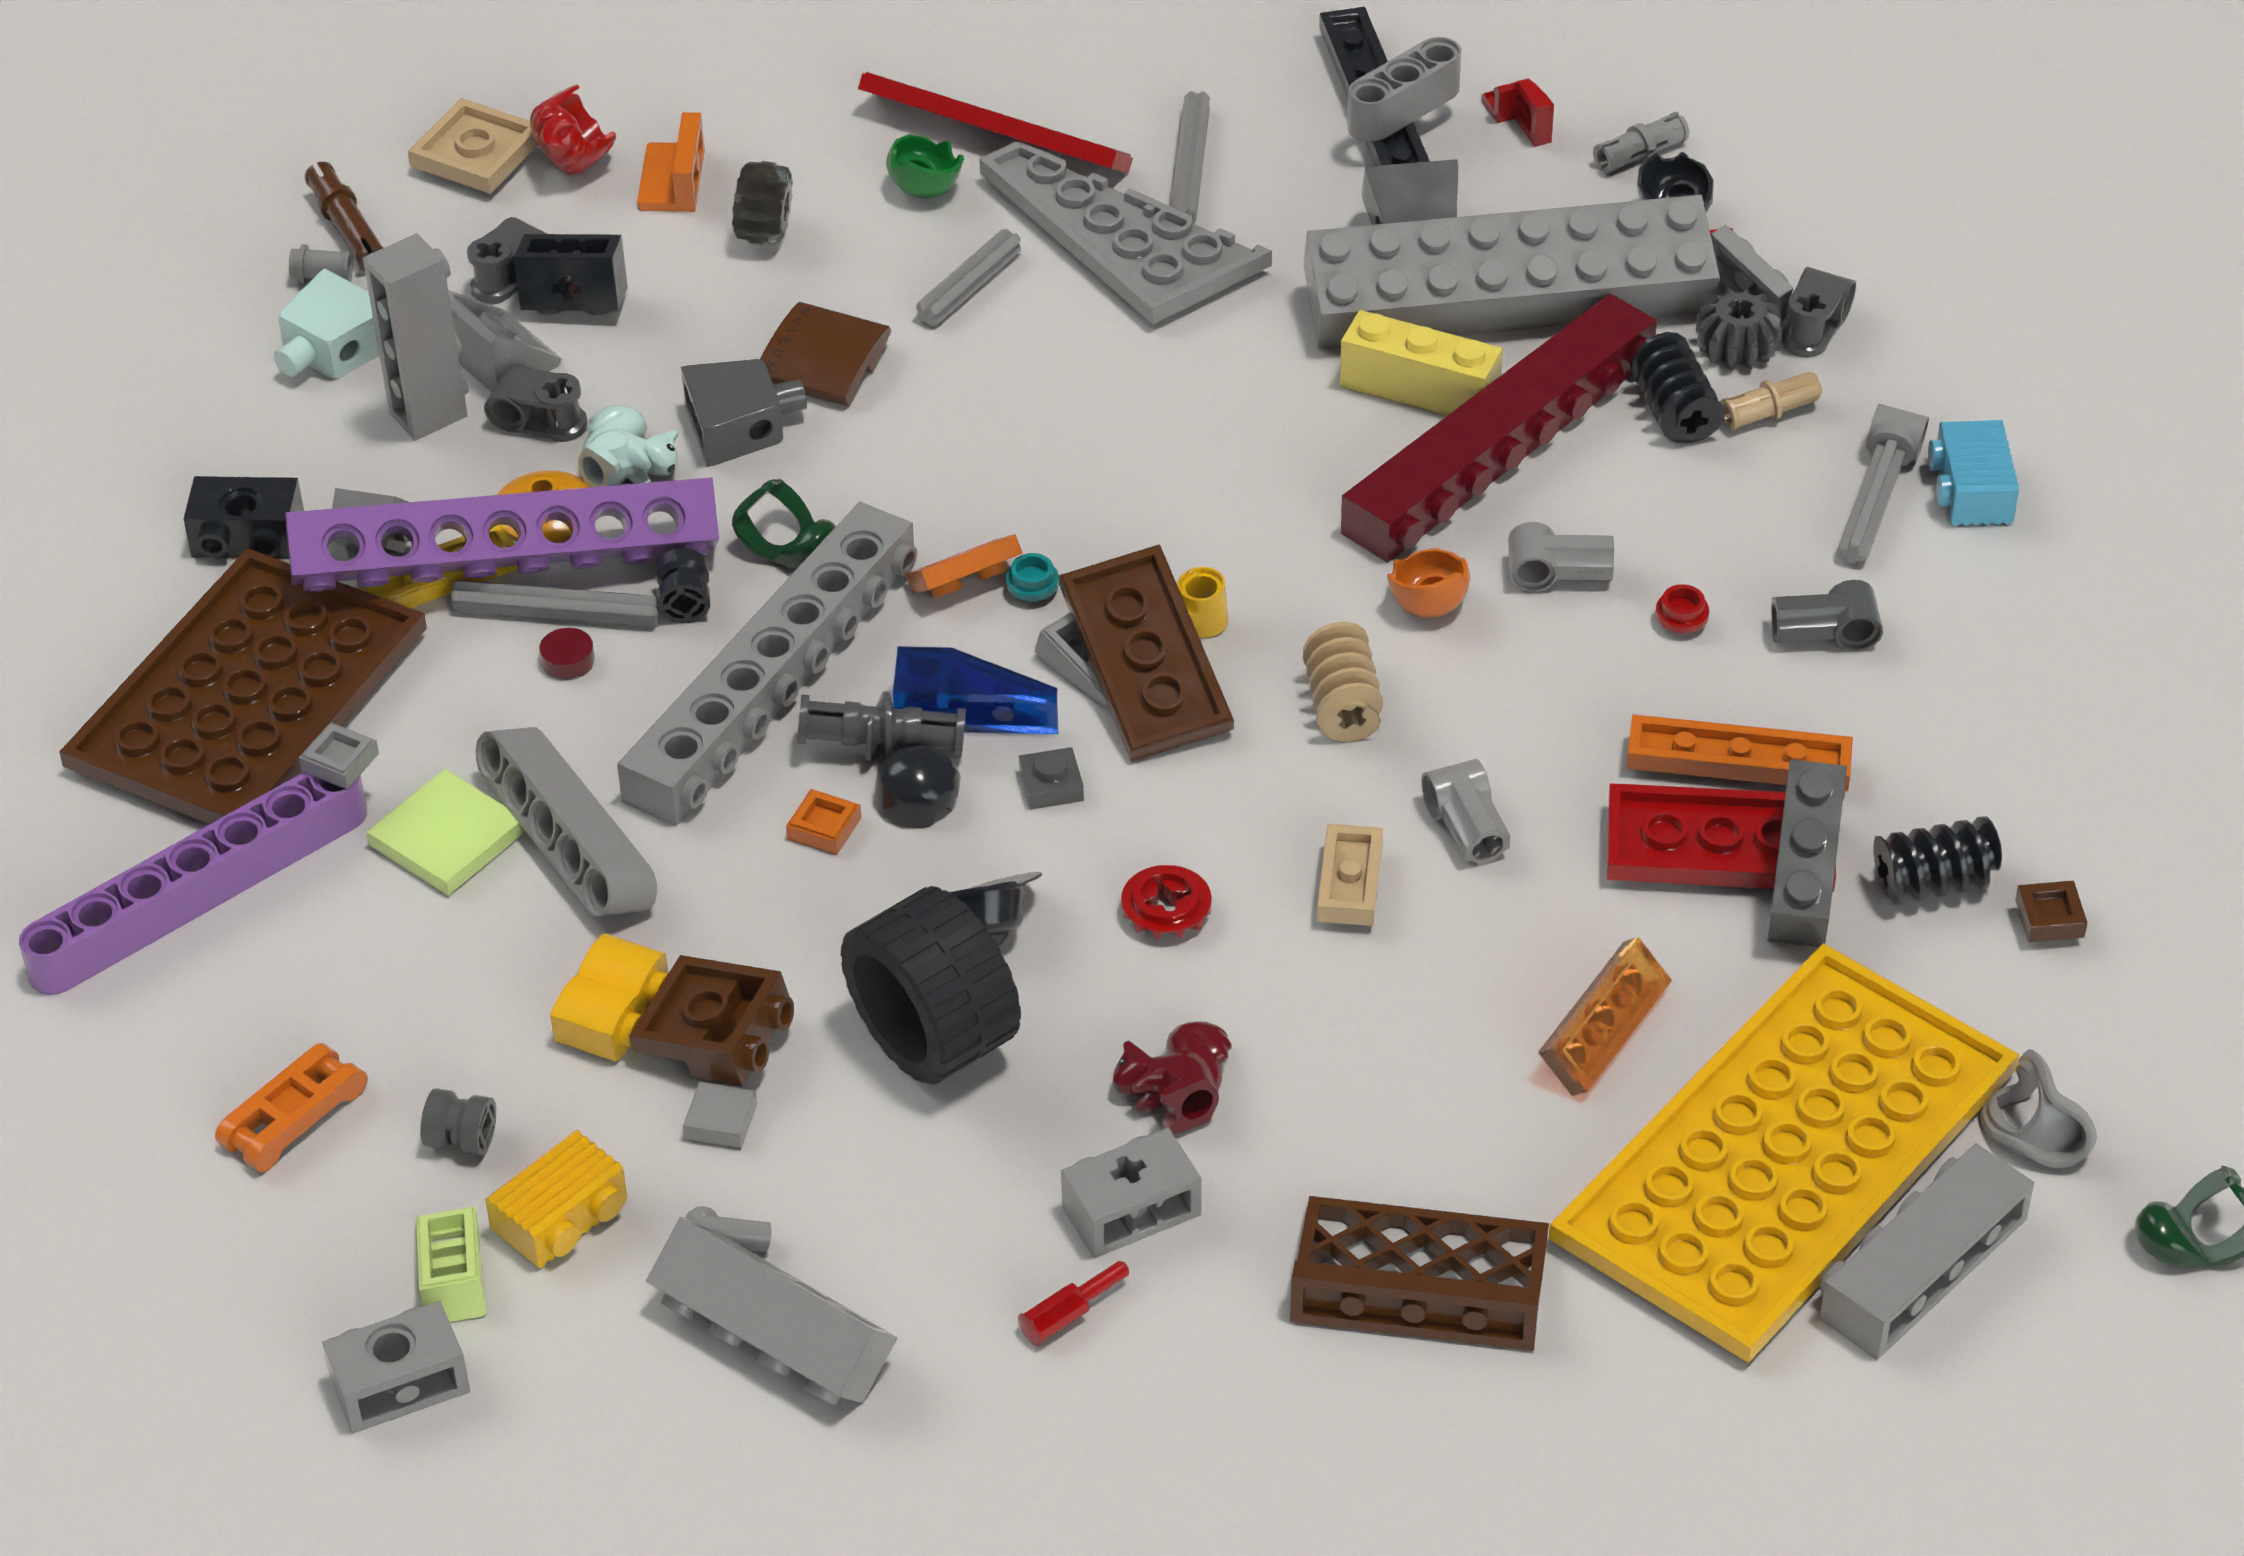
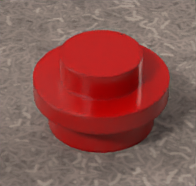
(1682, 609)

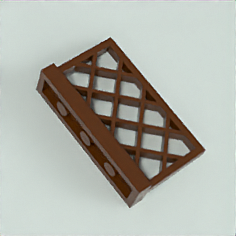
(1417, 1299)

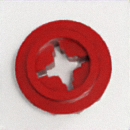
(1179, 886)

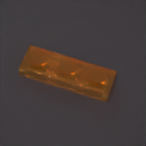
(1605, 1016)

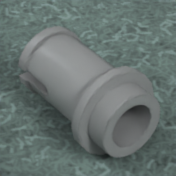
(307, 263)

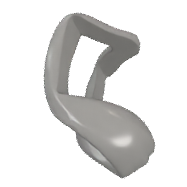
(2059, 1129)

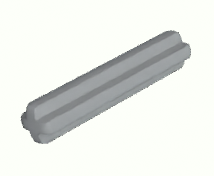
(968, 277)

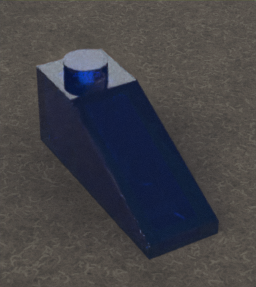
(992, 695)

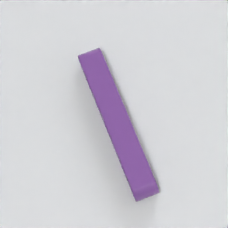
(187, 880)

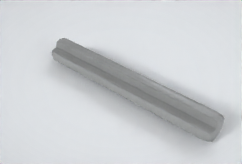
(1191, 153)
(555, 603)

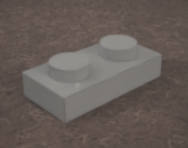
(1743, 268)

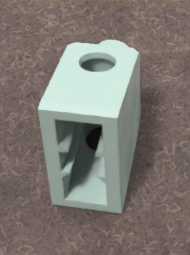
(327, 328)

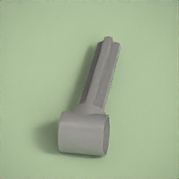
(1893, 442)

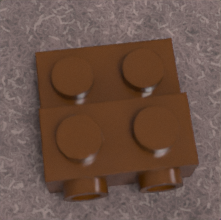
(715, 1018)

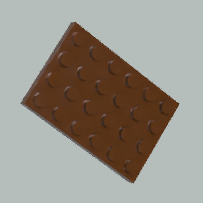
(241, 689)

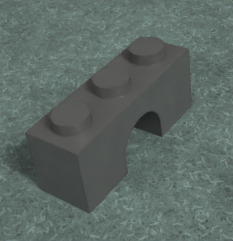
(1807, 853)

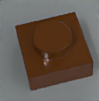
(2051, 911)

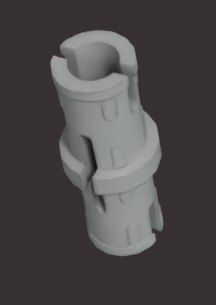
(1640, 142)

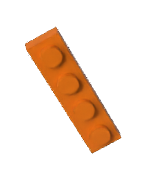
(1729, 749)

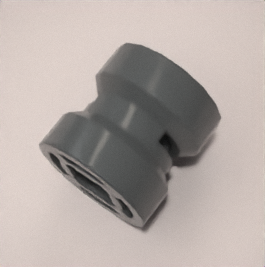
(458, 1121)

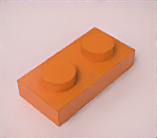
(984, 559)

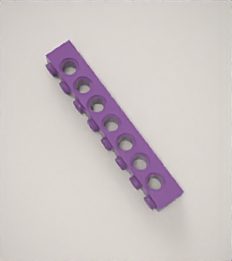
(311, 532)

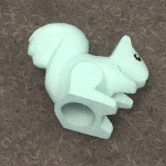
(620, 452)

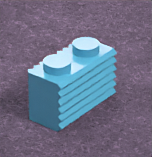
(1975, 472)

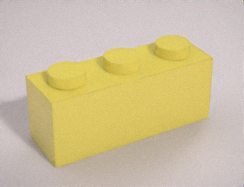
(1415, 363)

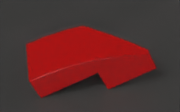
(1526, 105)

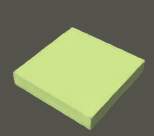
(445, 832)

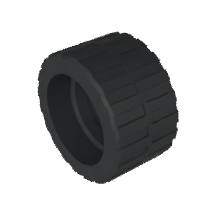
(931, 984)

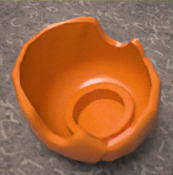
(1429, 582)

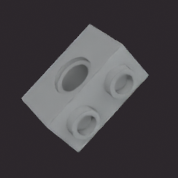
(396, 1366)

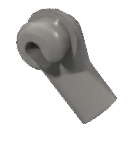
(747, 1233)

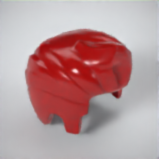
(569, 133)

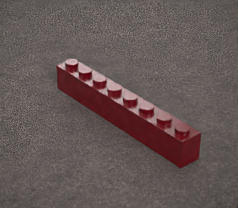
(1494, 429)

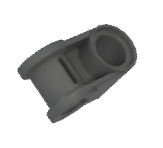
(494, 260)
(1817, 311)
(533, 399)

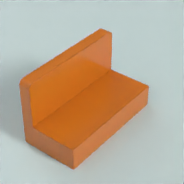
(674, 169)

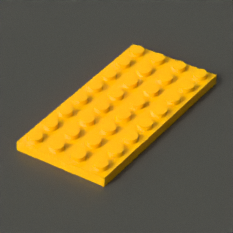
(1783, 1151)

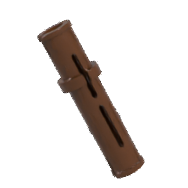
(339, 205)

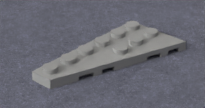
(1126, 238)

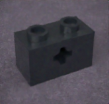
(571, 273)

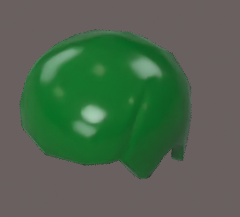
(922, 166)

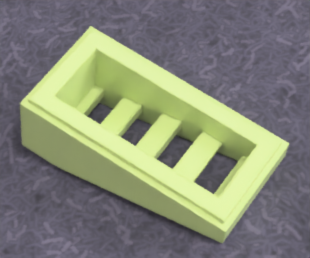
(454, 1267)

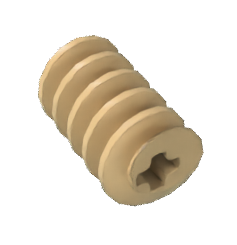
(1343, 682)

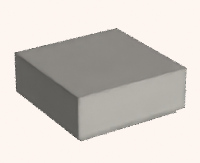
(339, 755)
(720, 1114)

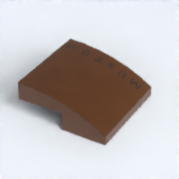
(824, 351)

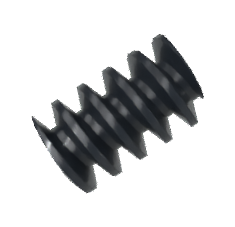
(1676, 388)
(1937, 857)

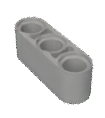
(1404, 89)

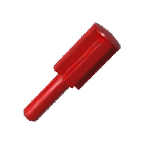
(1068, 1304)

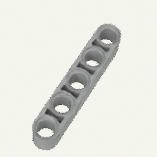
(566, 821)

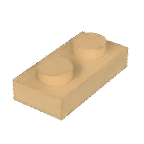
(1350, 874)

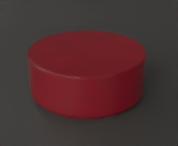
(566, 652)

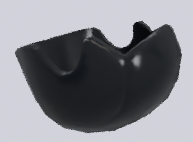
(1674, 178)
(916, 786)

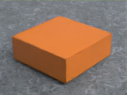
(823, 821)

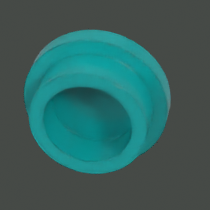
(1032, 577)

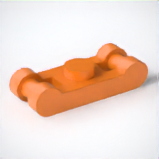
(289, 1106)

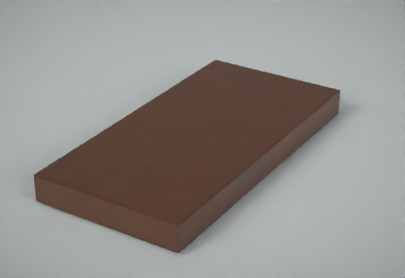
(1146, 652)

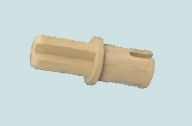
(1771, 400)

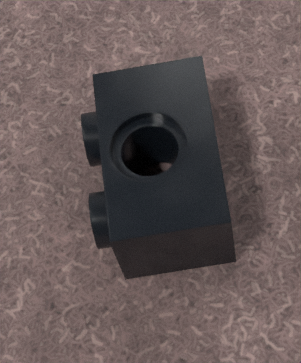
(239, 514)

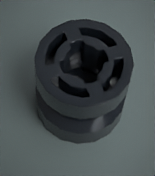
(683, 585)

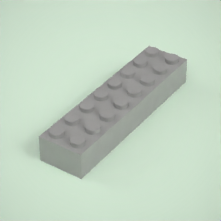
(1512, 267)

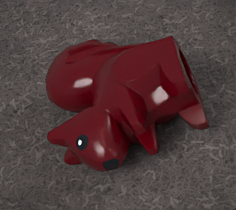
(1181, 1080)

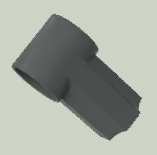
(1844, 614)

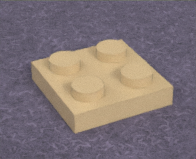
(473, 146)

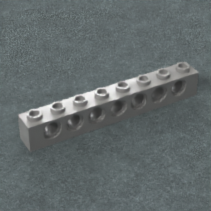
(766, 664)

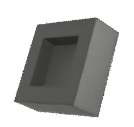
(1051, 778)

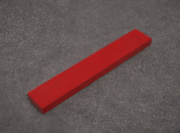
(996, 122)

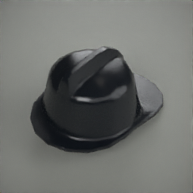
(998, 903)

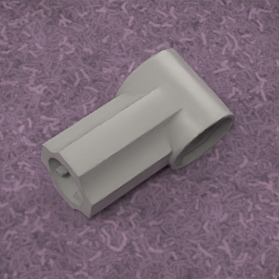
(1542, 557)
(1463, 800)

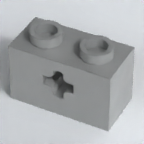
(1131, 1192)

